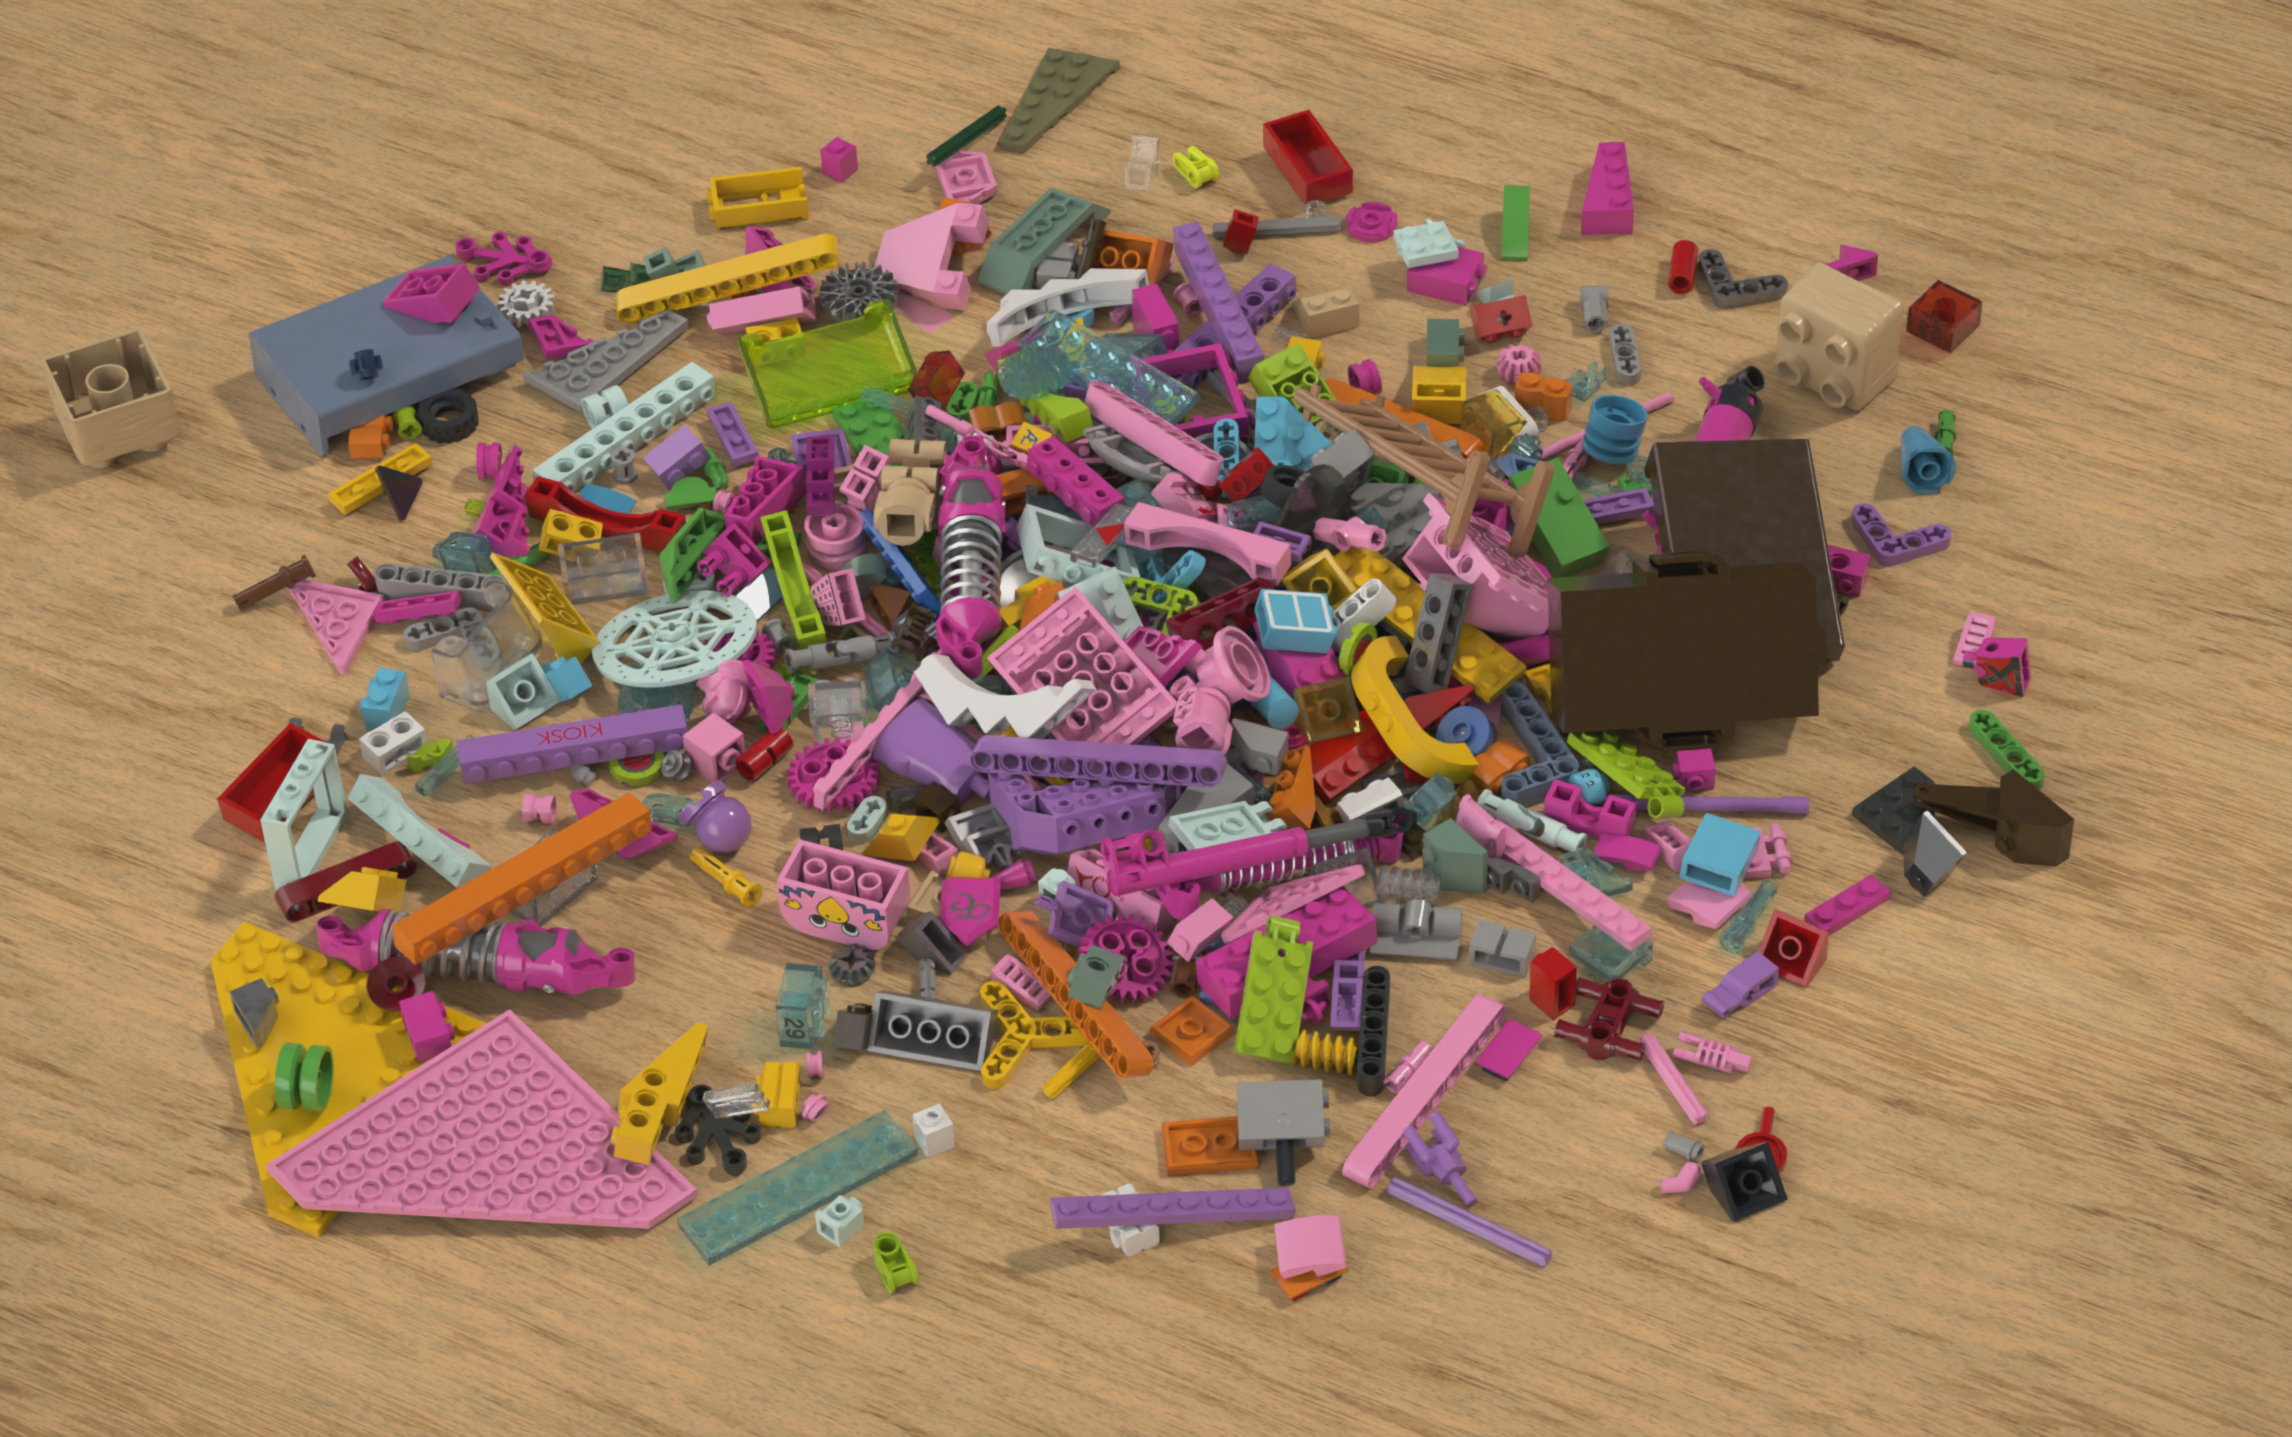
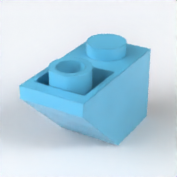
(566, 677)

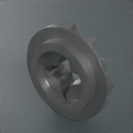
(862, 968)

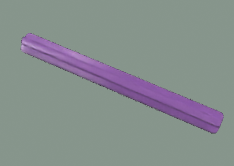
(1469, 1221)

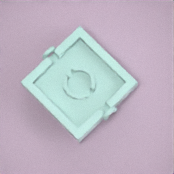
(1425, 244)

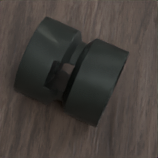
(832, 832)

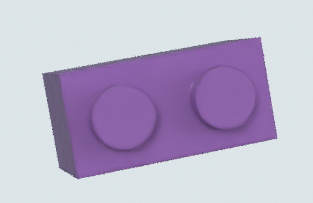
(677, 457)

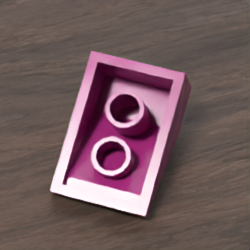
(434, 293)
(1300, 669)

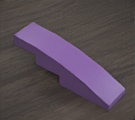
(1347, 993)

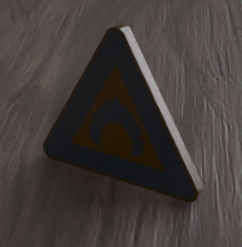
(399, 488)

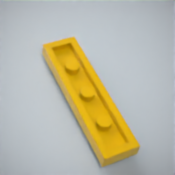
(368, 486)

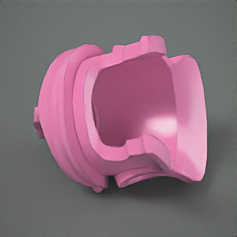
(726, 692)

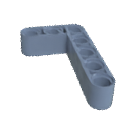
(1543, 743)

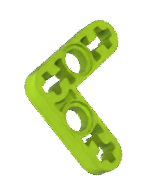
(1171, 606)

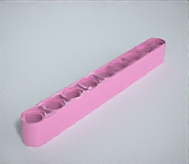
(1424, 1090)

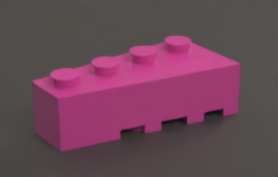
(1608, 199)
(769, 489)

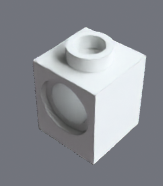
(933, 1130)

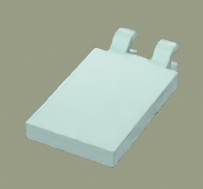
(1224, 824)

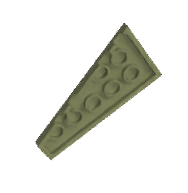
(1055, 90)

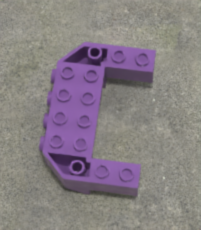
(1079, 811)

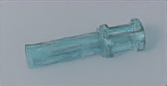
(1743, 924)

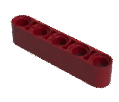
(300, 898)

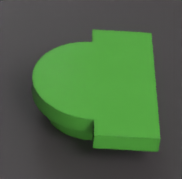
(689, 494)

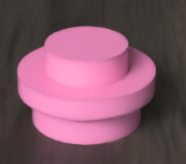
(815, 1107)

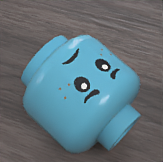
(1593, 784)

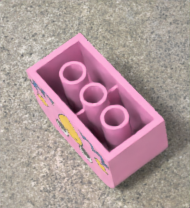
(842, 895)

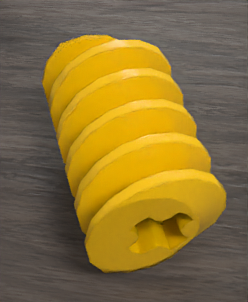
(1326, 1052)

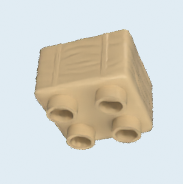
(1838, 337)
(111, 398)

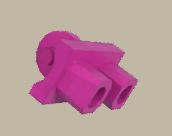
(1315, 1001)

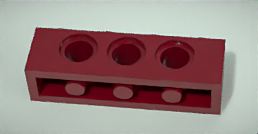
(1211, 613)

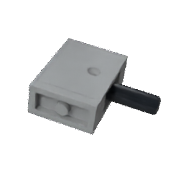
(1282, 1118)

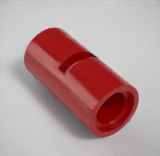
(1683, 267)
(763, 754)

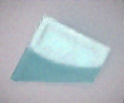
(1596, 872)

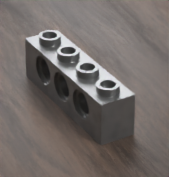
(920, 425)
(1438, 632)

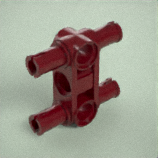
(1614, 1007)

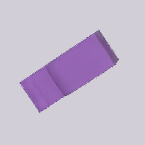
(1743, 985)

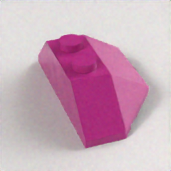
(762, 239)
(588, 801)

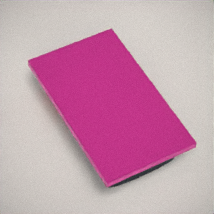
(1508, 1050)

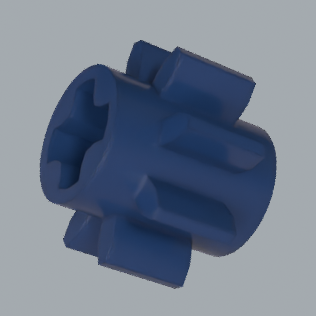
(366, 364)

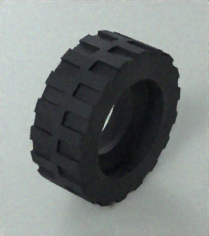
(448, 430)

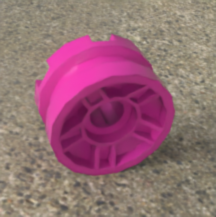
(1365, 376)
(488, 460)

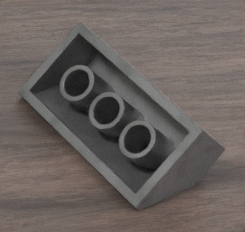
(931, 1029)

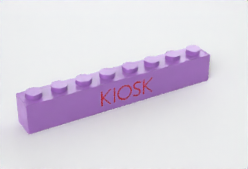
(1217, 299)
(572, 744)

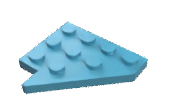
(1284, 434)

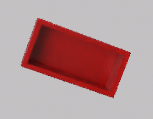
(1307, 157)
(256, 786)

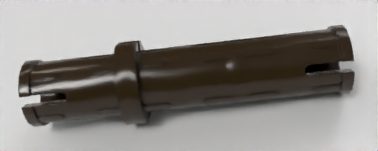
(1091, 247)

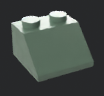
(1456, 858)

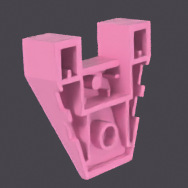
(922, 251)

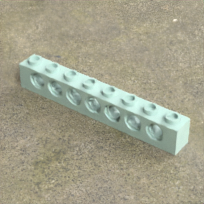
(630, 427)

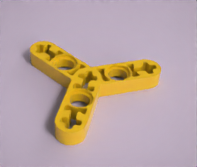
(1019, 1041)

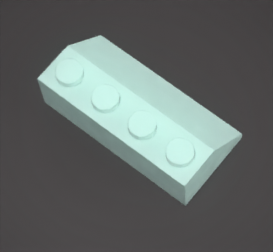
(1110, 599)

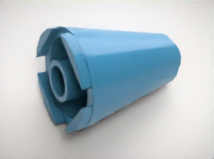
(1925, 461)

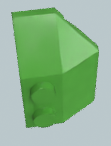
(686, 549)

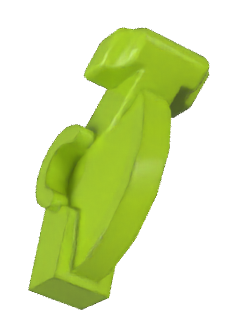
(429, 755)

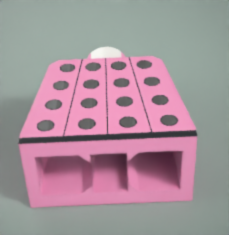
(838, 598)

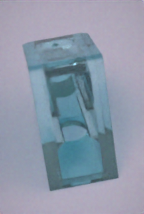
(465, 553)

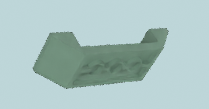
(1033, 237)

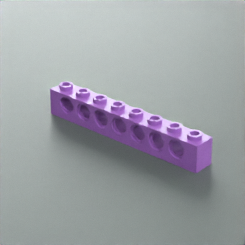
(1259, 302)

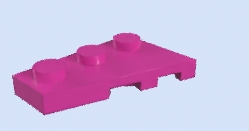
(1162, 653)

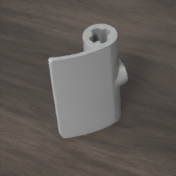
(1417, 930)

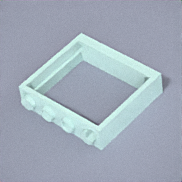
(1040, 525)
(316, 769)

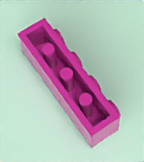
(1072, 480)

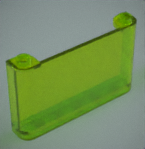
(827, 366)

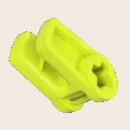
(1196, 167)

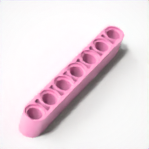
(1153, 433)

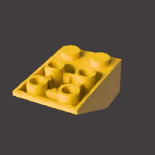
(1439, 392)

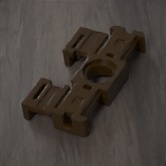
(912, 637)

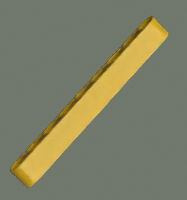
(728, 278)

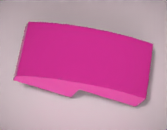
(1631, 851)

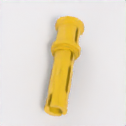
(733, 881)

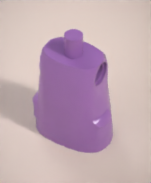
(930, 750)

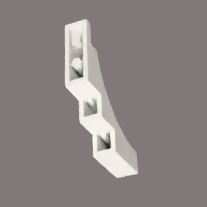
(1029, 713)

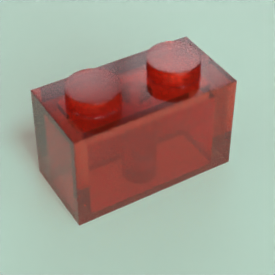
(937, 377)

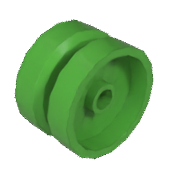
(304, 1076)

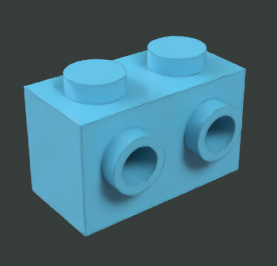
(385, 697)

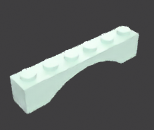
(388, 809)

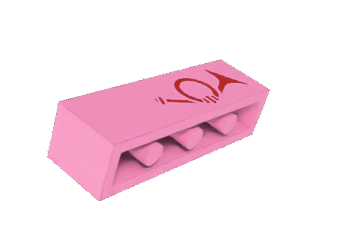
(1089, 873)

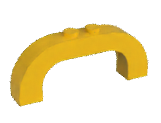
(1394, 720)

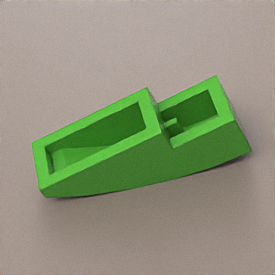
(1515, 223)

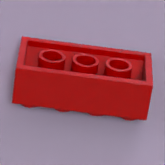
(1347, 759)

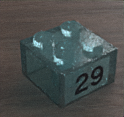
(801, 1006)

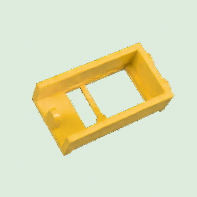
(783, 181)

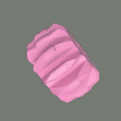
(1516, 361)

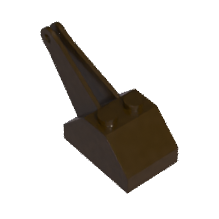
(2021, 817)

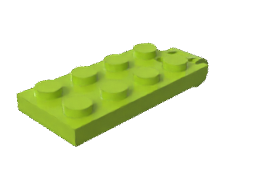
(1631, 771)
(1274, 993)

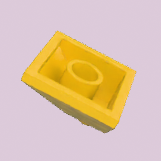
(901, 837)

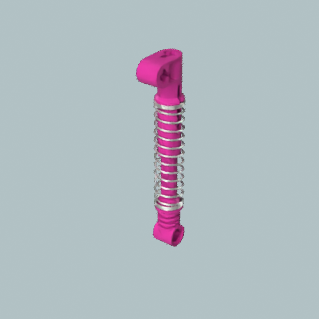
(1184, 897)

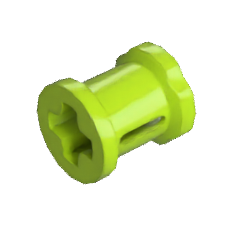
(407, 423)

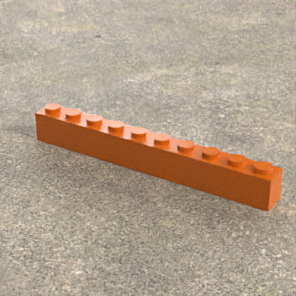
(521, 878)

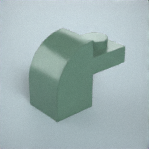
(662, 264)
(870, 570)

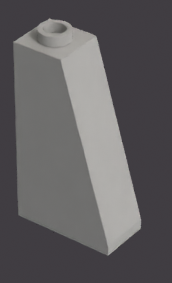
(1230, 790)

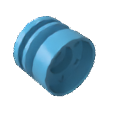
(1614, 429)

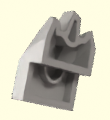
(983, 834)

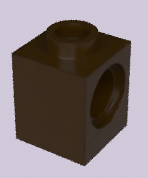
(938, 803)

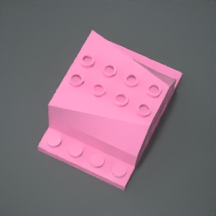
(1507, 590)
(1078, 643)

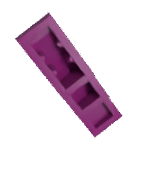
(820, 475)

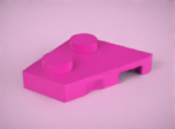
(555, 337)

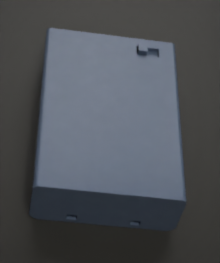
(308, 357)

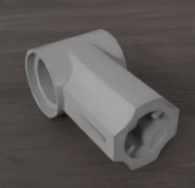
(1595, 305)

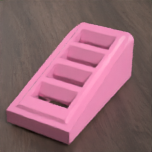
(1976, 624)
(1672, 845)
(937, 854)
(1009, 970)

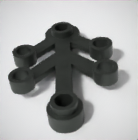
(733, 1159)

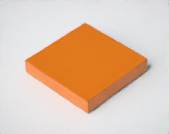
(1192, 1030)

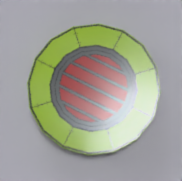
(1355, 646)
(638, 769)

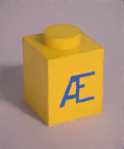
(1028, 437)

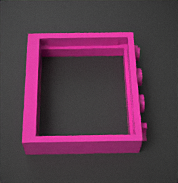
(1200, 359)

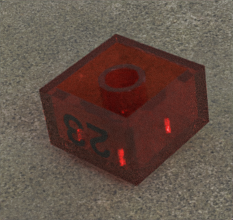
(1944, 316)

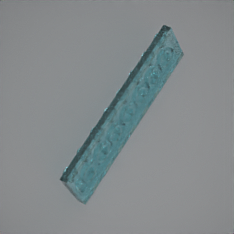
(1101, 360)
(797, 1187)

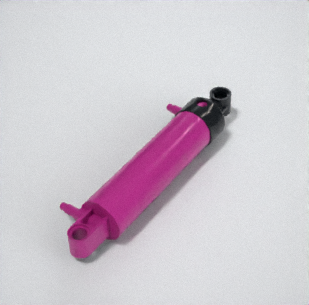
(1730, 415)

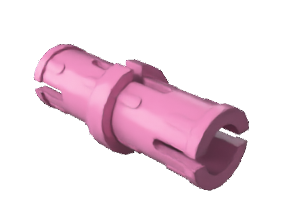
(1407, 1067)

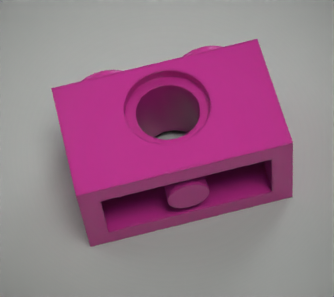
(1849, 569)

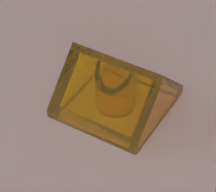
(1492, 421)
(1327, 710)

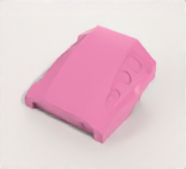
(1481, 827)

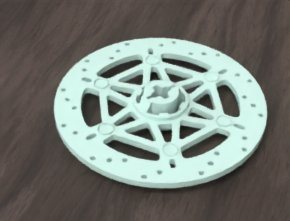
(674, 639)

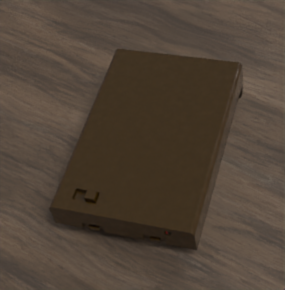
(1748, 507)

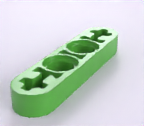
(2011, 748)

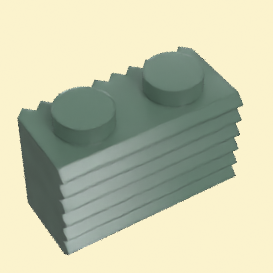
(1444, 342)

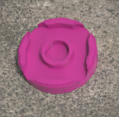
(1371, 222)

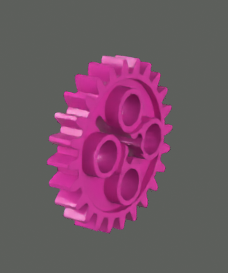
(817, 763)
(1151, 957)

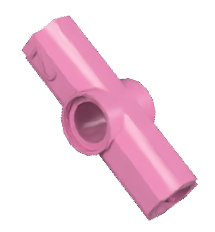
(1349, 534)

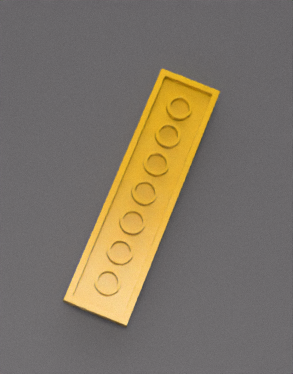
(1477, 659)

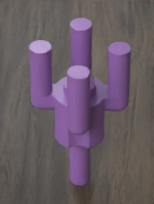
(1441, 1157)

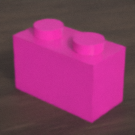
(426, 1025)

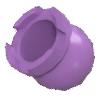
(719, 820)

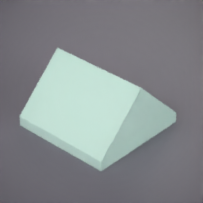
(521, 692)

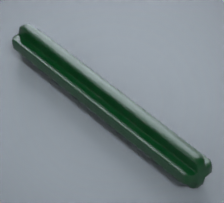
(966, 136)

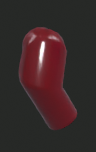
(366, 578)

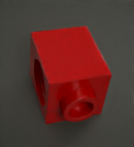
(1240, 232)

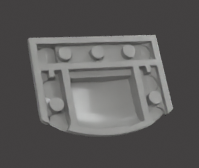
(1126, 455)

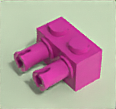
(736, 557)

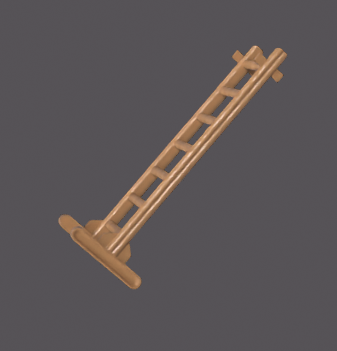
(1436, 466)

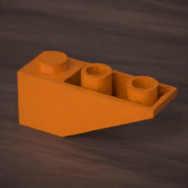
(1294, 791)

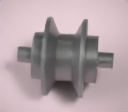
(676, 765)

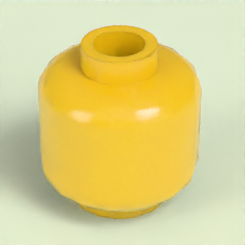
(967, 866)

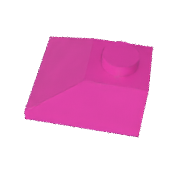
(769, 695)

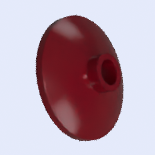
(393, 973)

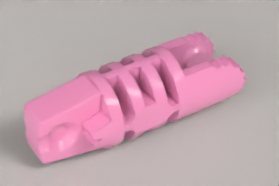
(1713, 1054)

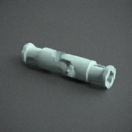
(1516, 815)

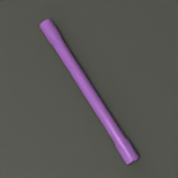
(1785, 804)

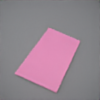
(922, 311)

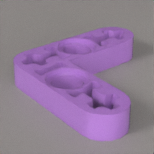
(1894, 549)

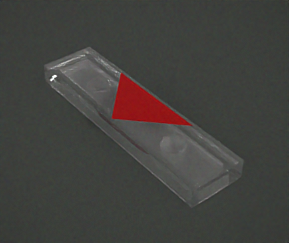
(1102, 537)

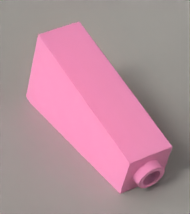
(760, 309)

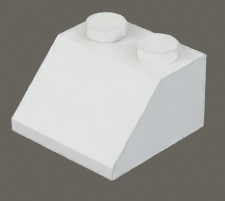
(1376, 797)

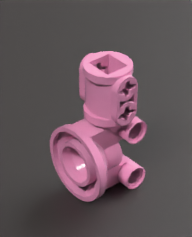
(1224, 676)

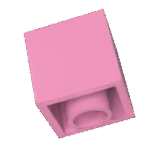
(714, 747)

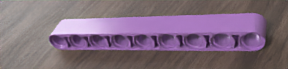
(1109, 754)

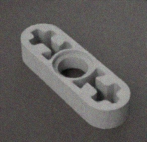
(1621, 362)

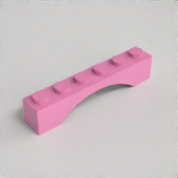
(1160, 528)

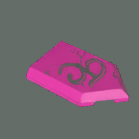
(970, 907)

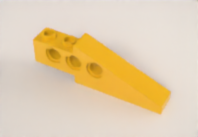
(657, 1096)

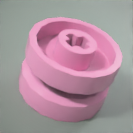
(835, 537)

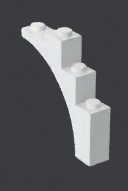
(1094, 289)

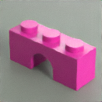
(1568, 807)

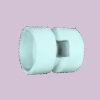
(601, 407)

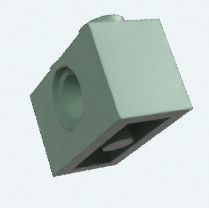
(1094, 976)

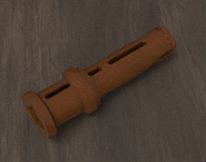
(286, 577)

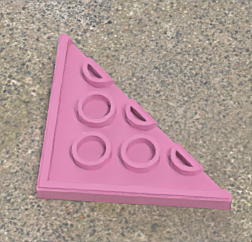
(338, 617)
(1286, 897)

